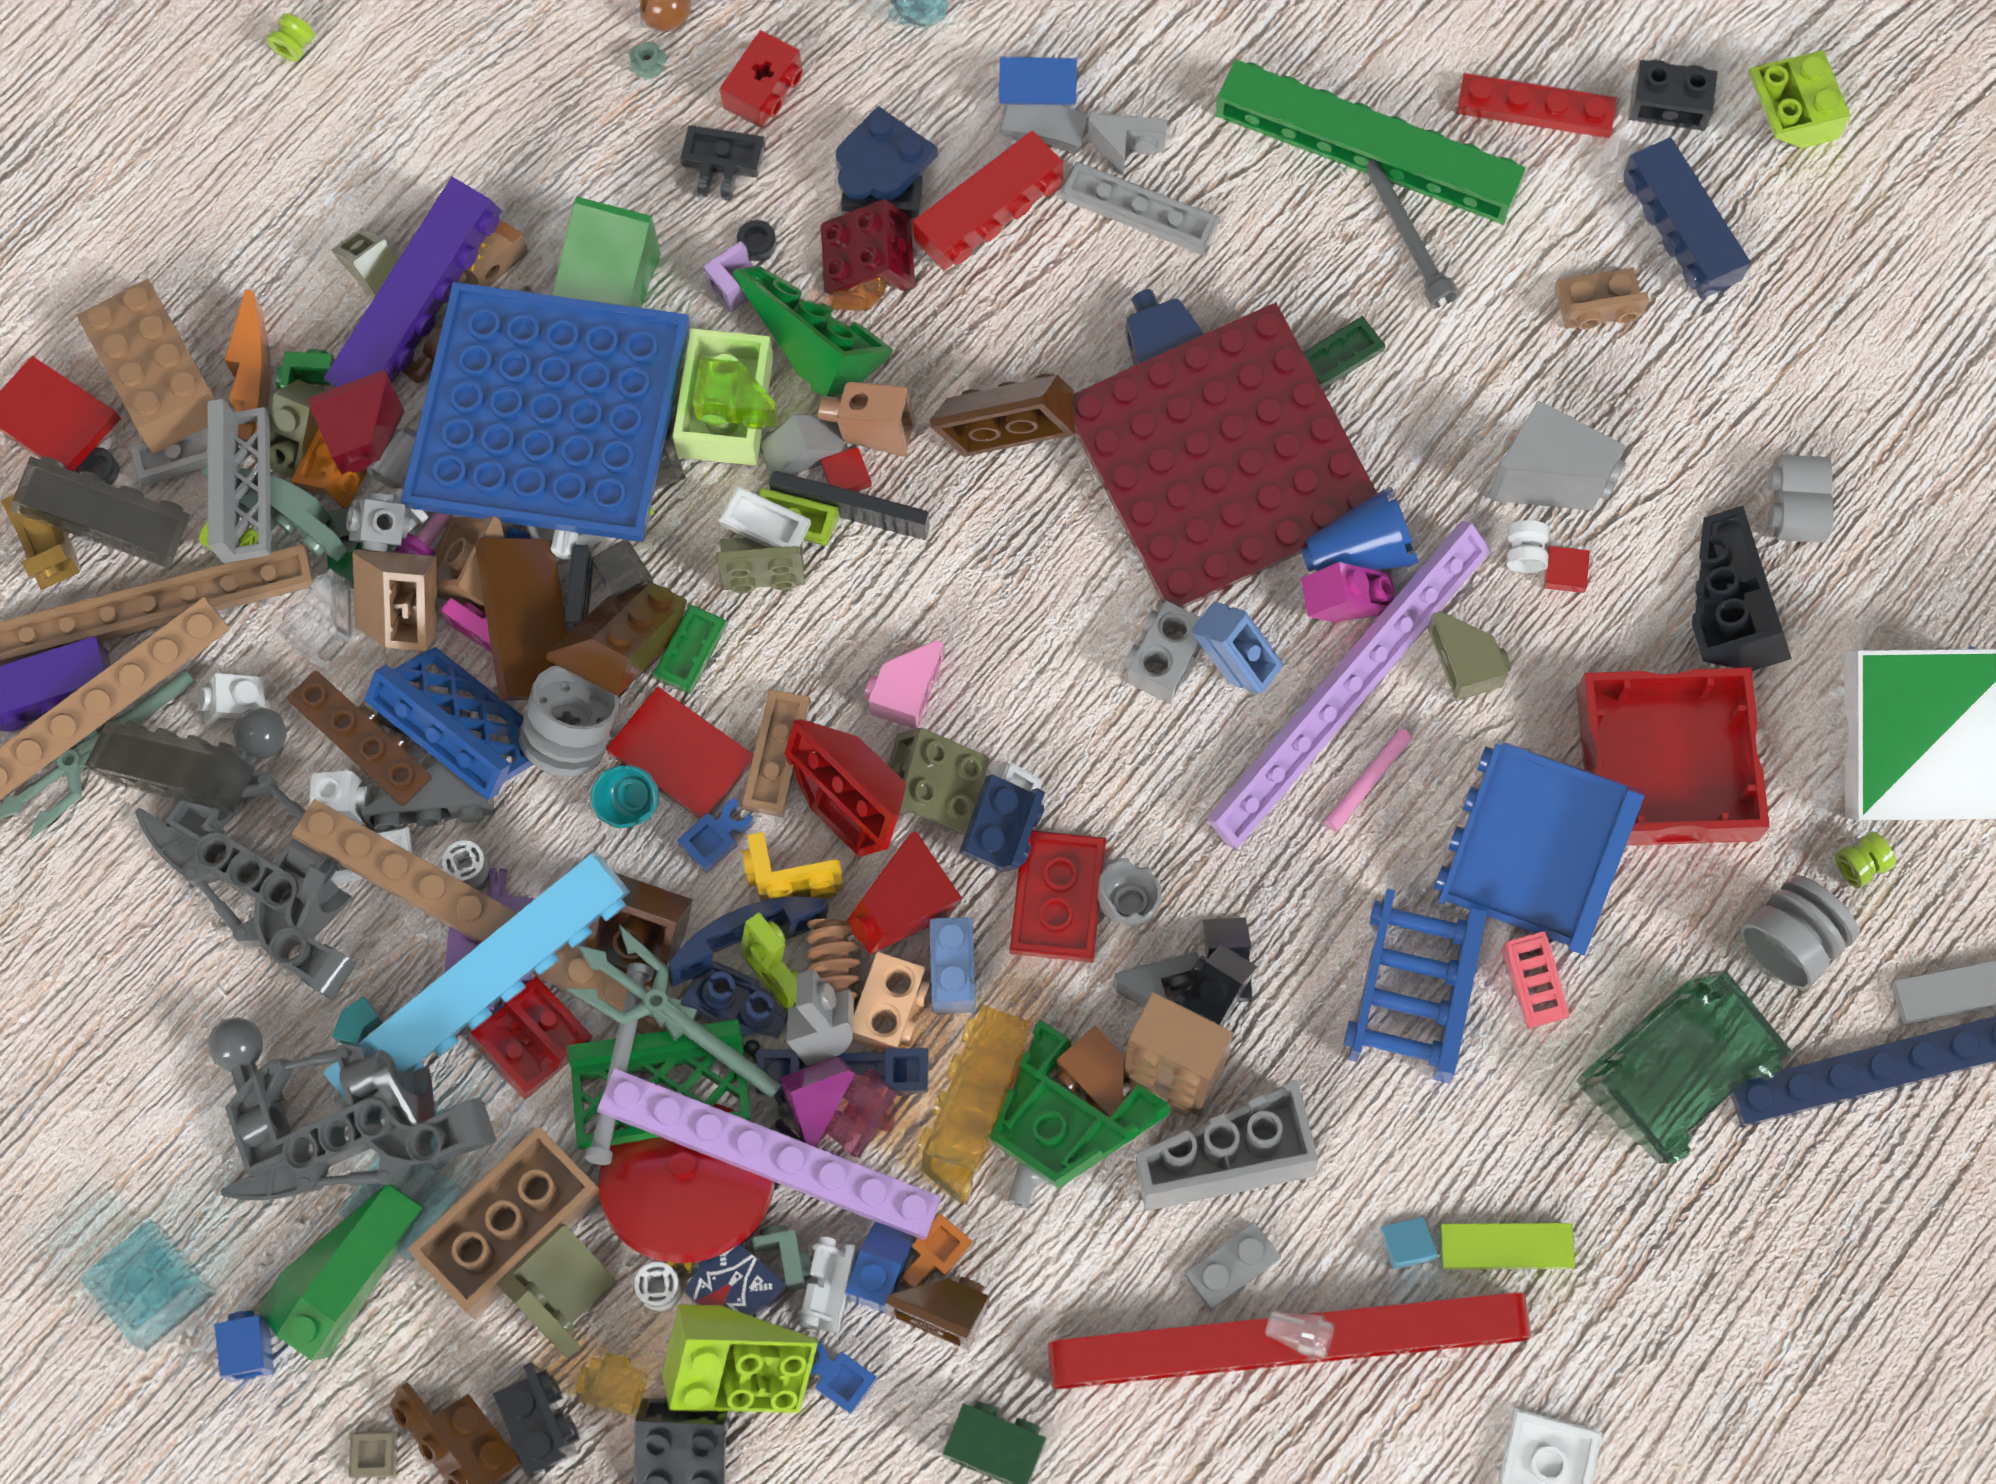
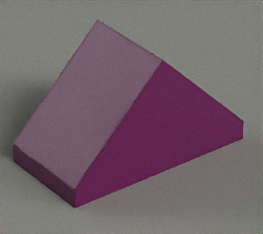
(815, 1095)

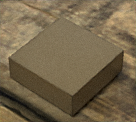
(373, 1454)

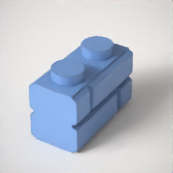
(1237, 647)
(952, 965)

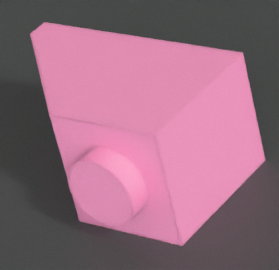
(905, 685)

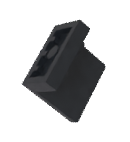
(534, 1421)
(679, 1444)

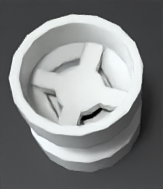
(1528, 546)
(471, 871)
(664, 1292)

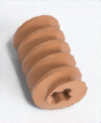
(832, 952)

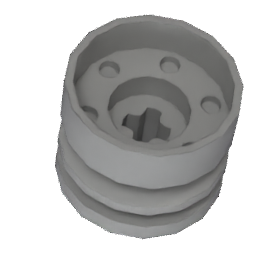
(567, 723)
(1799, 932)

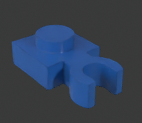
(711, 840)
(842, 1380)

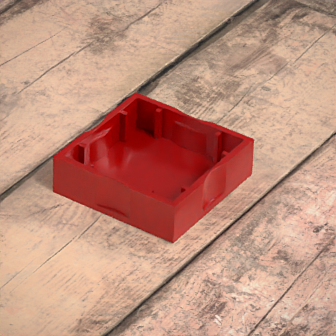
(1683, 744)

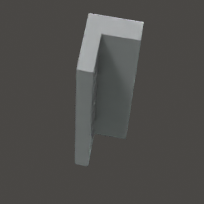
(224, 487)

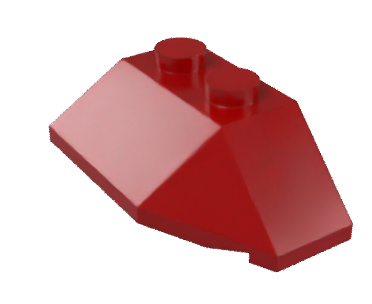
(846, 785)

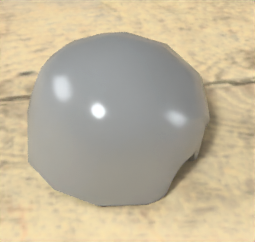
(1128, 893)

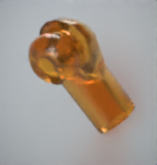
(862, 297)

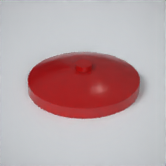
(680, 1201)

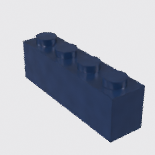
(1685, 218)

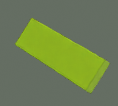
(1507, 1246)

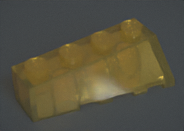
(973, 1100)

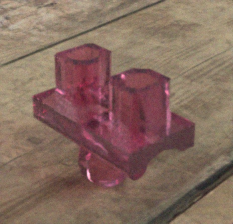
(865, 1113)

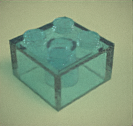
(147, 1285)

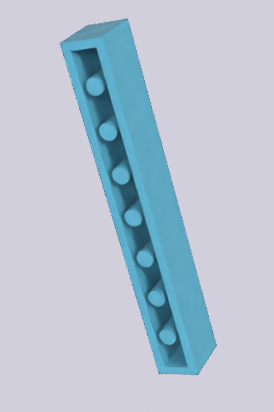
(497, 967)

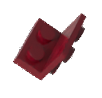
(868, 246)

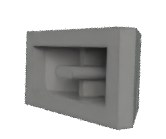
(801, 444)

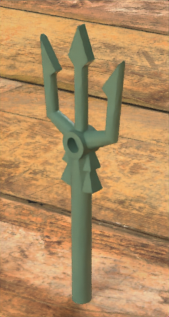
(73, 760)
(667, 1011)

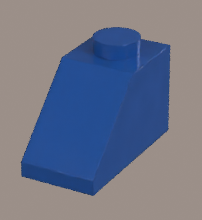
(879, 1266)

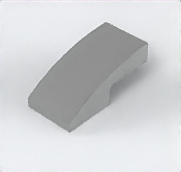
(1052, 123)

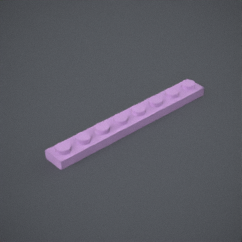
(769, 1154)

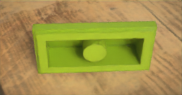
(822, 516)

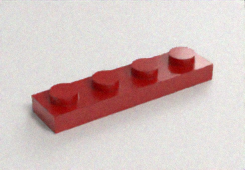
(1536, 105)

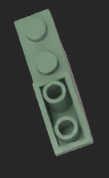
(296, 511)

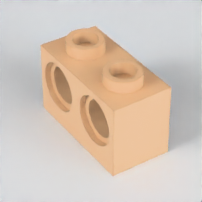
(879, 1002)

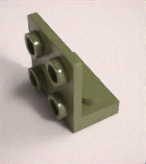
(752, 565)
(939, 777)
(557, 1286)

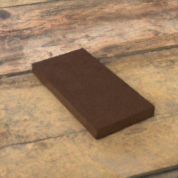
(521, 609)

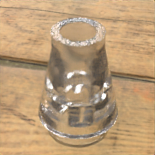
(1301, 1332)

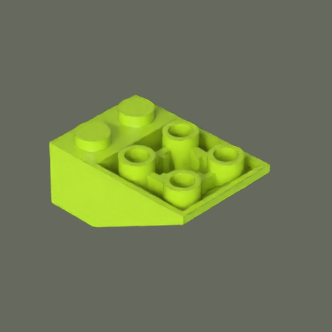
(735, 1362)

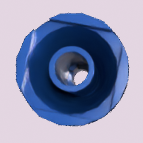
(1365, 537)

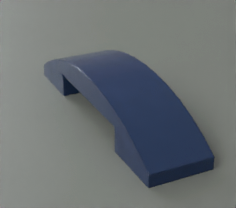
(788, 912)
(900, 1067)

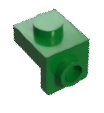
(304, 366)

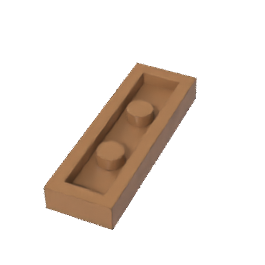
(770, 773)

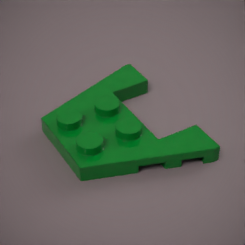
(1055, 1129)

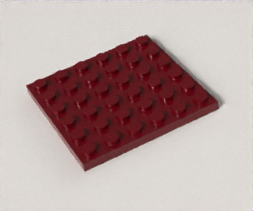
(1220, 456)

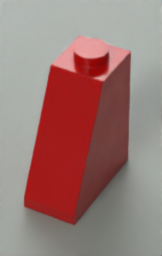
(903, 897)

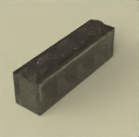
(100, 511)
(171, 765)

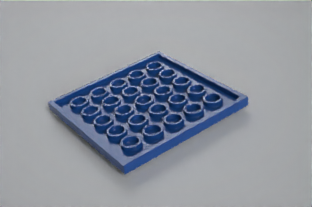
(546, 411)

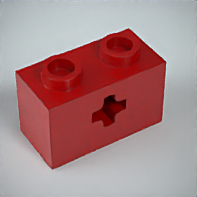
(761, 79)

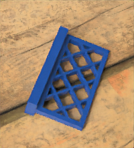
(446, 734)

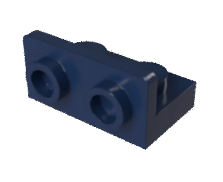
(1002, 824)

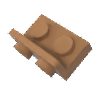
(1600, 299)

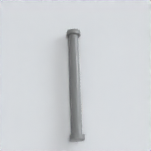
(599, 1152)

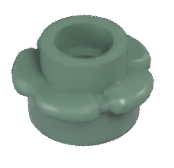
(647, 68)

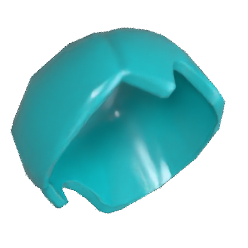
(624, 796)

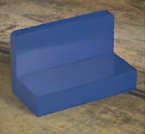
(1037, 81)

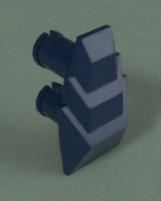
(732, 995)

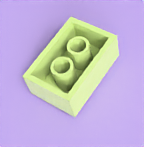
(732, 440)

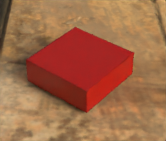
(846, 470)
(1567, 569)

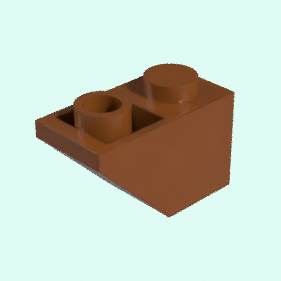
(1094, 1071)

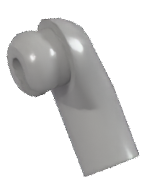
(1023, 1186)

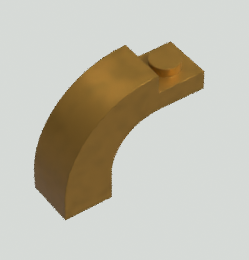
(47, 549)

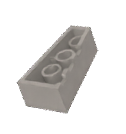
(1231, 1153)

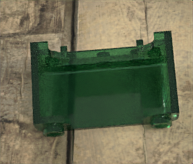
(1683, 1063)

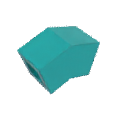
(356, 1022)

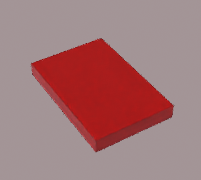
(53, 415)
(682, 752)
(1058, 897)

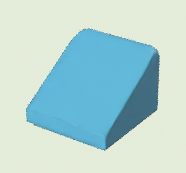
(1408, 1243)

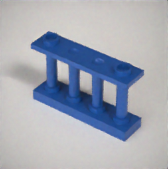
(1457, 973)

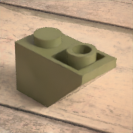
(291, 426)

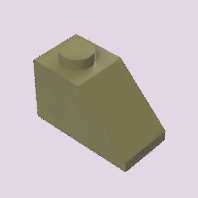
(366, 259)
(1468, 656)

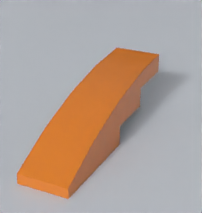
(249, 361)

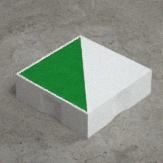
(1920, 734)

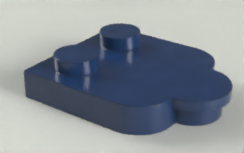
(882, 157)

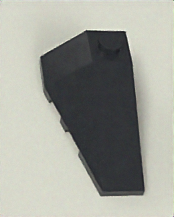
(1734, 605)

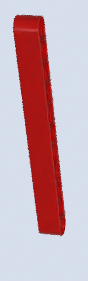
(1245, 1347)

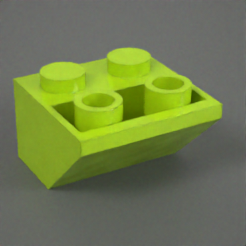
(1801, 99)

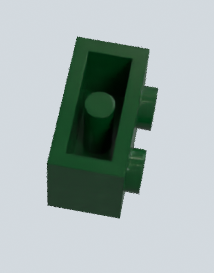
(994, 1445)

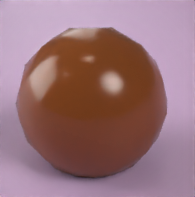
(665, 14)

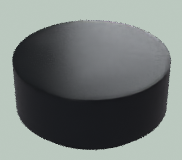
(758, 238)
(102, 464)

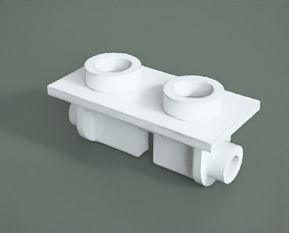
(827, 1285)

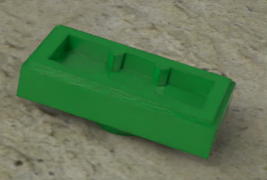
(690, 649)

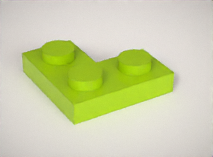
(763, 951)

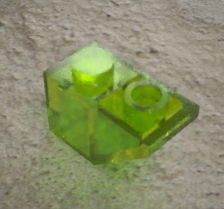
(732, 395)

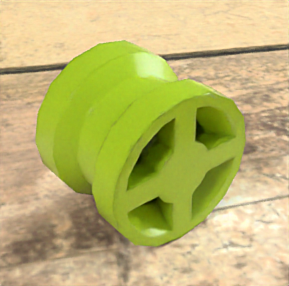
(290, 37)

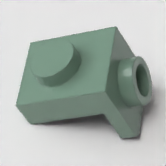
(795, 1261)

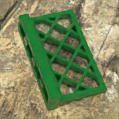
(650, 1053)

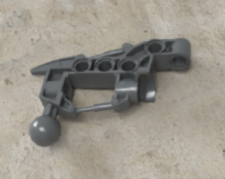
(198, 837)
(369, 1084)

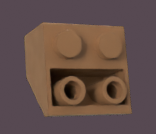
(396, 598)

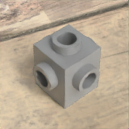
(363, 522)

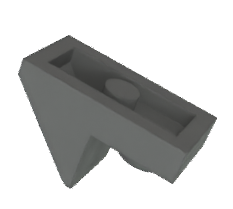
(1141, 982)

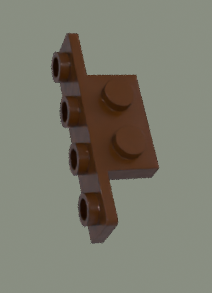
(359, 737)
(456, 1439)

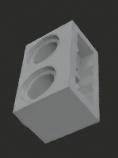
(1173, 654)

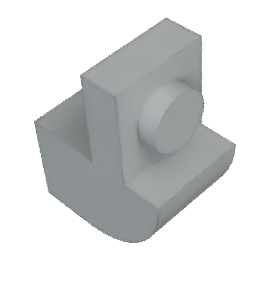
(820, 1021)

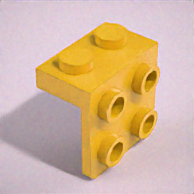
(810, 880)

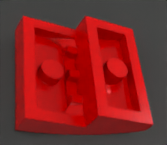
(529, 1038)

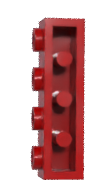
(988, 201)

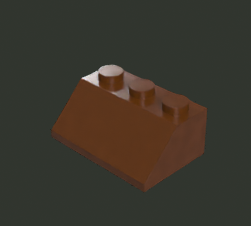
(1006, 415)
(621, 637)

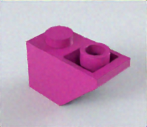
(1346, 593)

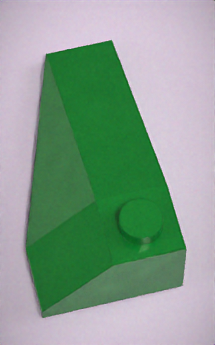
(814, 341)
(331, 1281)

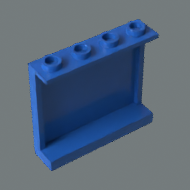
(1539, 844)

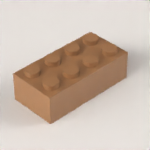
(149, 365)
(1176, 1055)
(504, 1220)

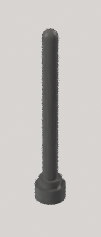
(1436, 284)

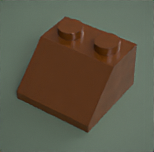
(652, 917)

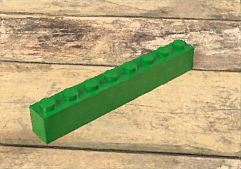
(1355, 133)

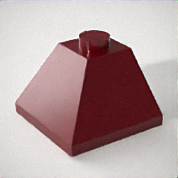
(358, 420)

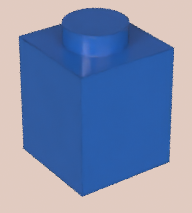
(244, 1346)

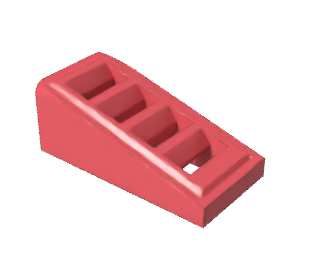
(1550, 976)

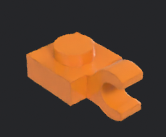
(938, 1252)

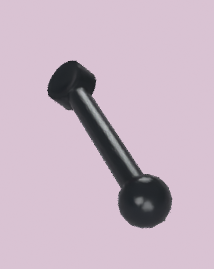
(750, 1049)

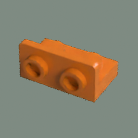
(320, 474)

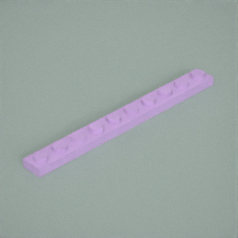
(1348, 685)

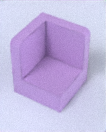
(720, 278)

